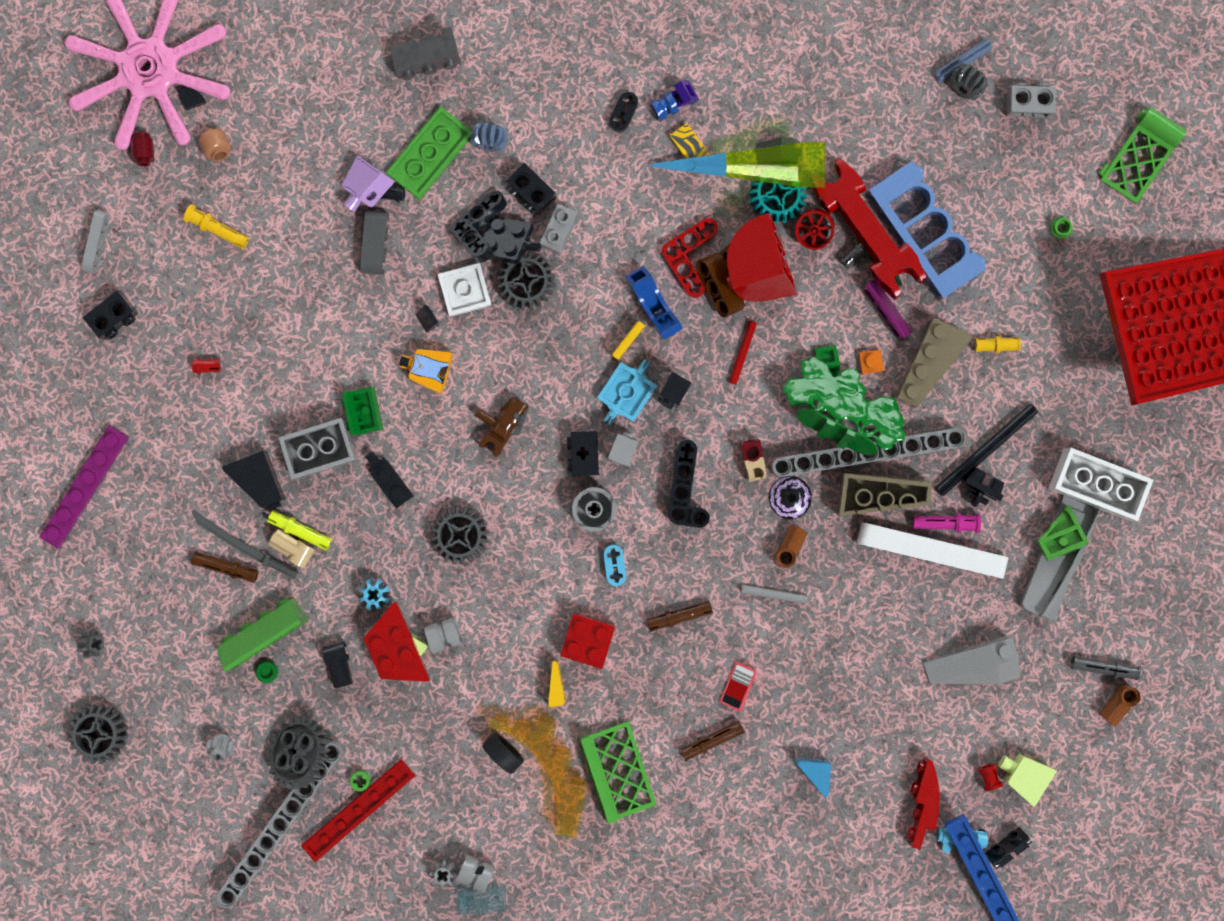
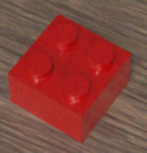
(588, 640)

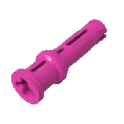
(957, 523)

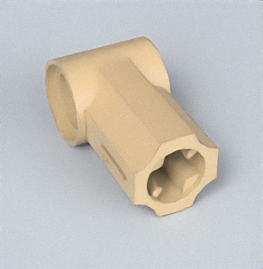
(292, 548)

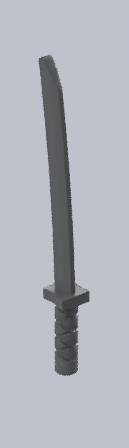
(266, 560)

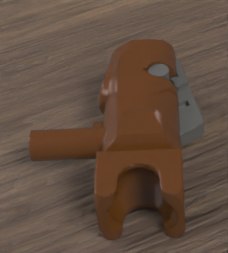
(505, 425)

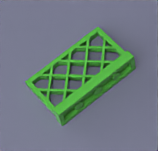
(599, 779)

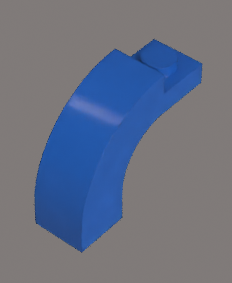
(653, 303)

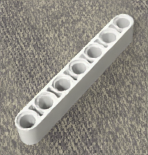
(932, 550)

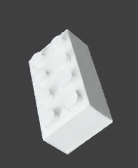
(1100, 484)

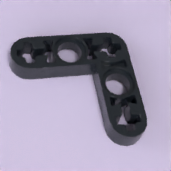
(496, 203)

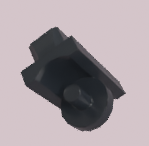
(993, 490)

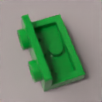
(362, 411)

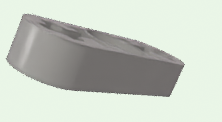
(93, 247)

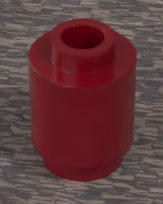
(142, 149)

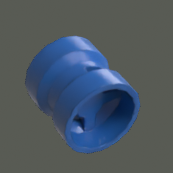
(664, 106)

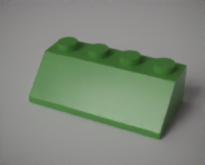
(261, 634)

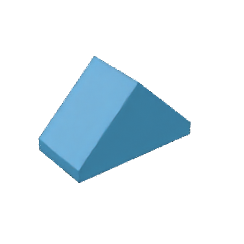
(818, 772)

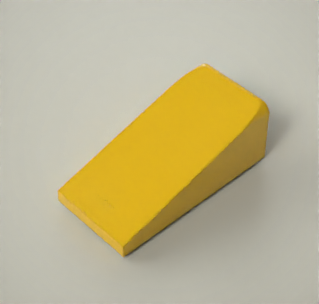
(556, 692)

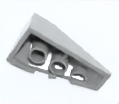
(980, 664)

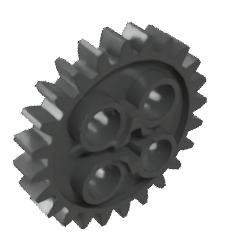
(298, 753)

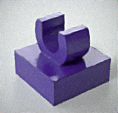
(686, 93)

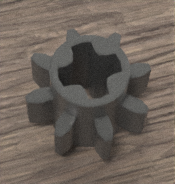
(90, 644)

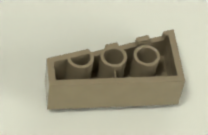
(932, 358)
(873, 492)

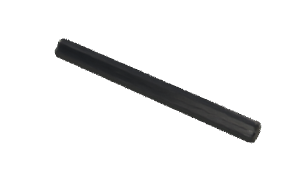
(986, 450)

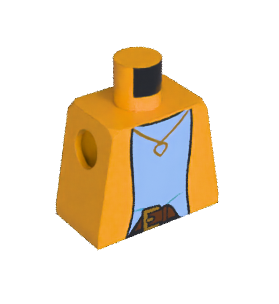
(428, 368)

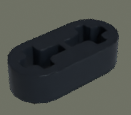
(618, 110)

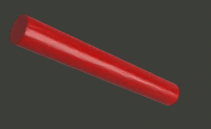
(742, 352)

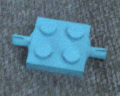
(627, 392)

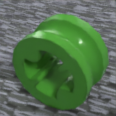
(355, 785)

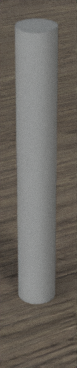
(775, 594)

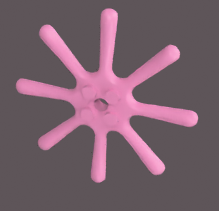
(147, 83)

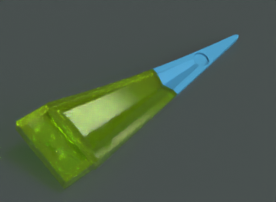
(787, 164)

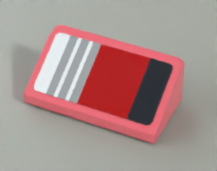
(738, 686)

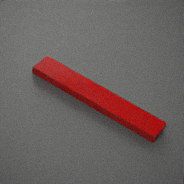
(358, 810)

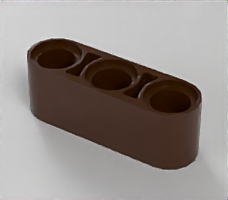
(714, 276)

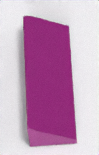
(887, 310)

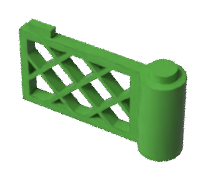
(1154, 128)

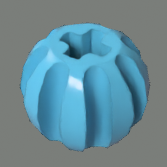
(367, 594)

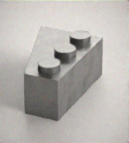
(426, 55)

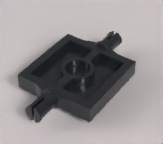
(509, 239)

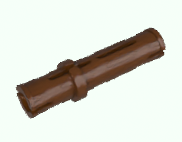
(234, 570)
(685, 614)
(704, 744)

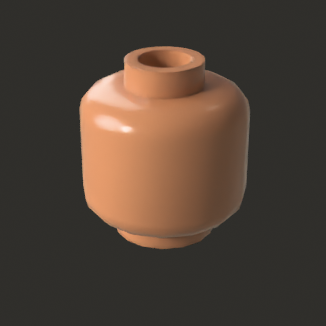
(214, 144)

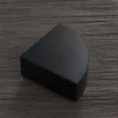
(191, 98)

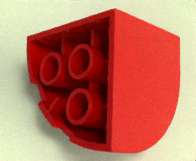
(758, 263)

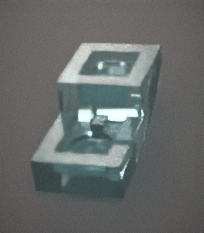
(475, 902)

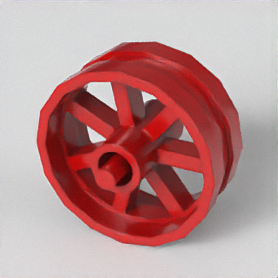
(814, 229)

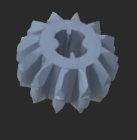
(489, 137)

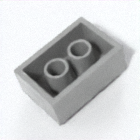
(318, 449)

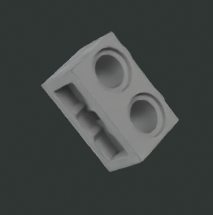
(1031, 106)
(559, 229)
(623, 449)

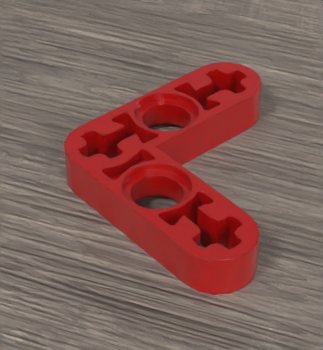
(681, 258)

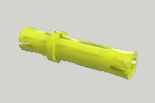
(293, 527)

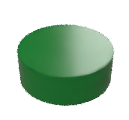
(267, 671)

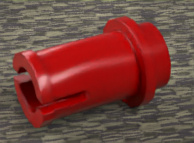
(205, 366)

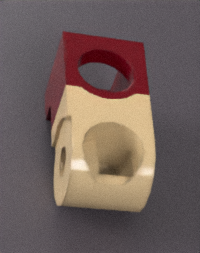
(753, 459)

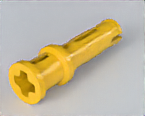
(207, 223)

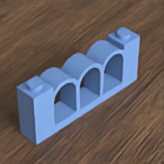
(893, 187)

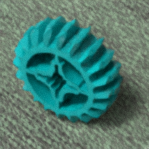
(768, 197)

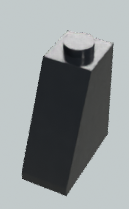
(258, 479)

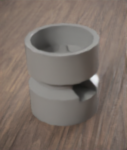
(443, 635)
(475, 874)

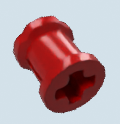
(990, 777)

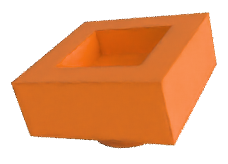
(871, 362)

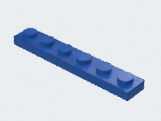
(980, 869)

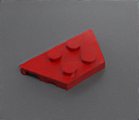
(395, 649)

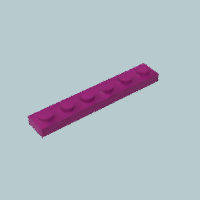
(84, 487)

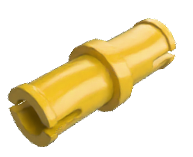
(997, 344)

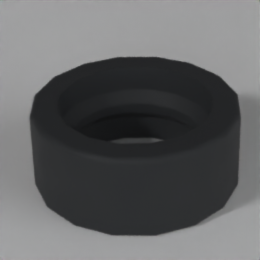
(503, 753)

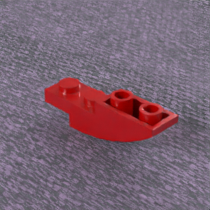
(927, 794)

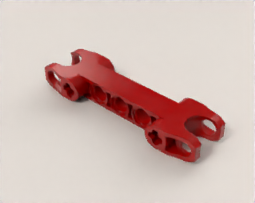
(888, 258)

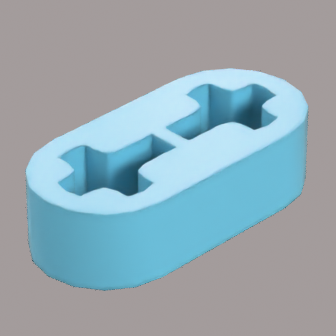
(620, 565)

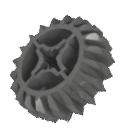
(536, 279)
(474, 522)
(79, 733)

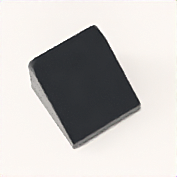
(427, 318)

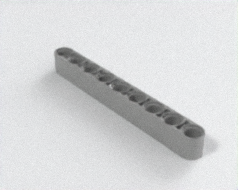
(900, 450)
(276, 833)

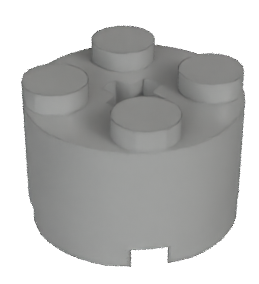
(586, 499)

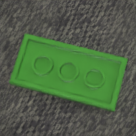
(429, 153)

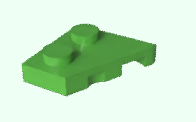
(1062, 536)

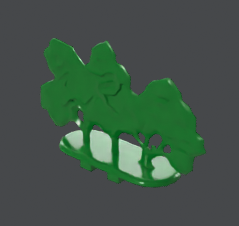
(844, 400)

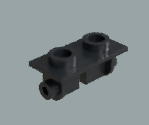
(1001, 852)

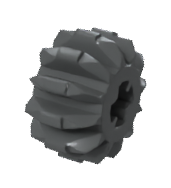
(968, 81)

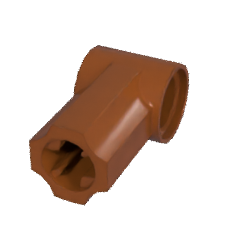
(791, 545)
(1117, 706)

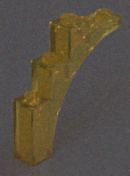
(538, 738)

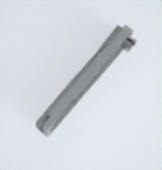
(1047, 575)

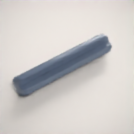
(965, 58)

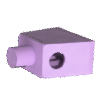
(365, 184)

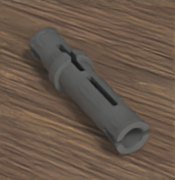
(1130, 672)

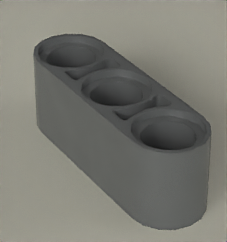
(373, 242)

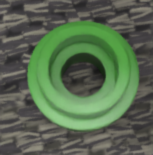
(1067, 225)

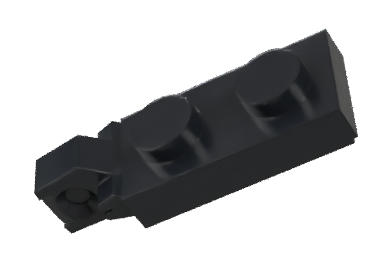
(389, 480)

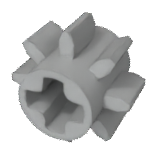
(220, 747)
(442, 868)

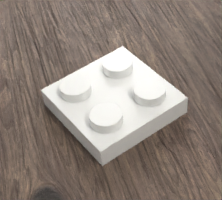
(464, 289)

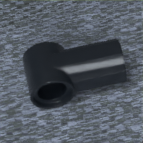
(337, 660)

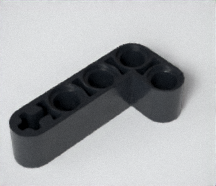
(686, 483)

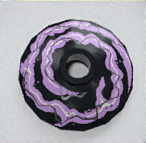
(780, 503)

